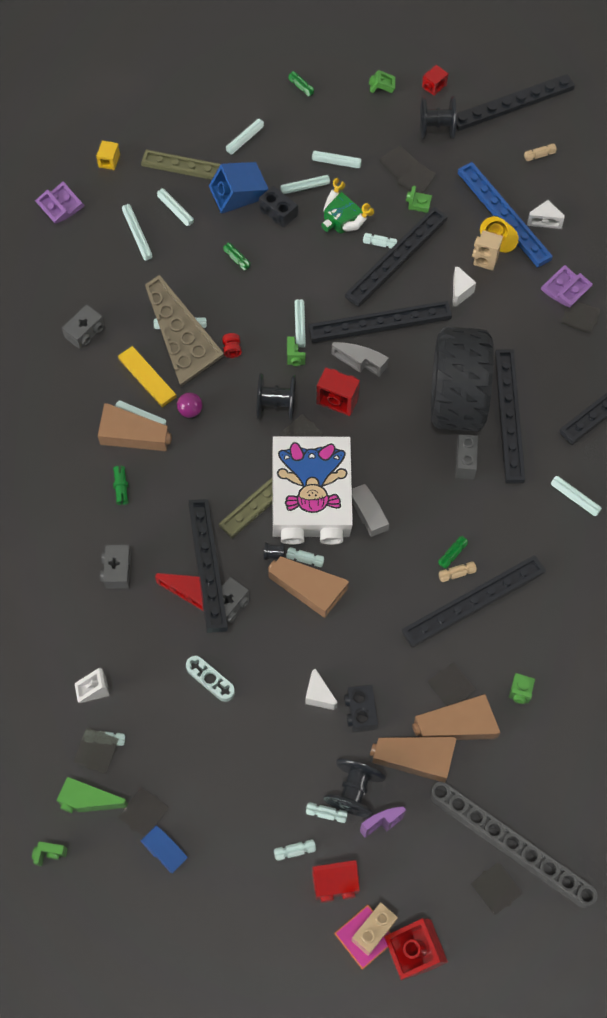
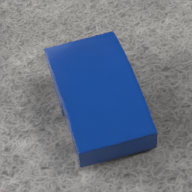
(164, 849)

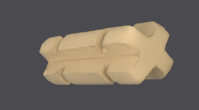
(540, 152)
(457, 571)

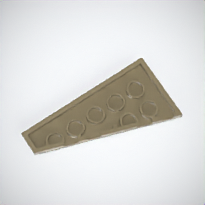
(184, 337)

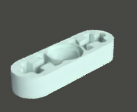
(224, 684)

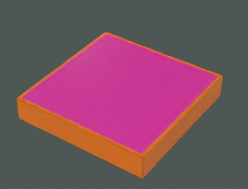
(349, 929)

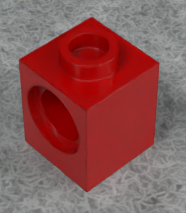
(435, 80)

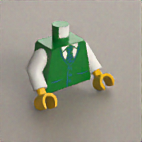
(342, 212)

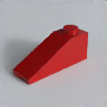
(183, 586)

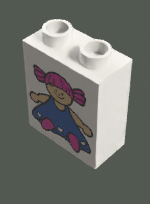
(311, 489)

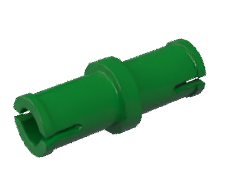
(120, 485)

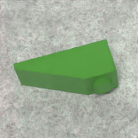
(86, 798)

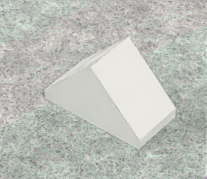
(546, 216)
(462, 286)
(92, 686)
(319, 694)

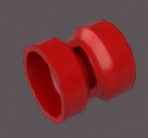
(232, 348)

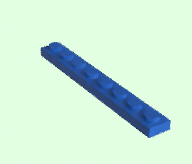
(500, 208)

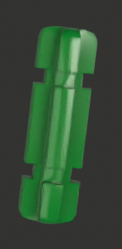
(301, 83)
(236, 256)
(453, 552)

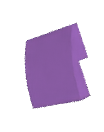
(59, 203)
(566, 286)
(386, 818)

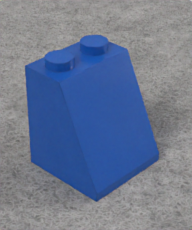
(237, 185)

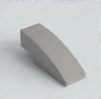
(360, 357)
(369, 510)

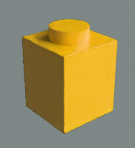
(108, 155)

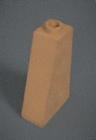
(131, 430)
(309, 585)
(463, 721)
(416, 755)

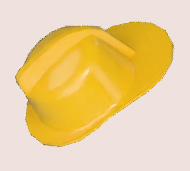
(501, 227)

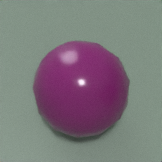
(189, 405)

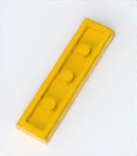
(147, 376)

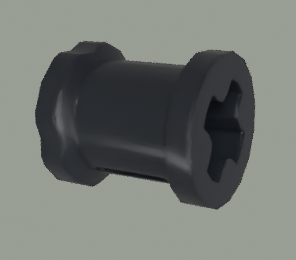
(273, 551)

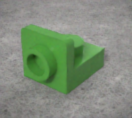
(383, 81)
(418, 201)
(293, 356)
(521, 688)
(52, 850)

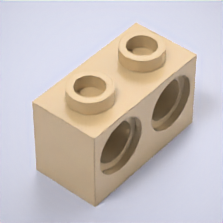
(487, 250)
(374, 929)

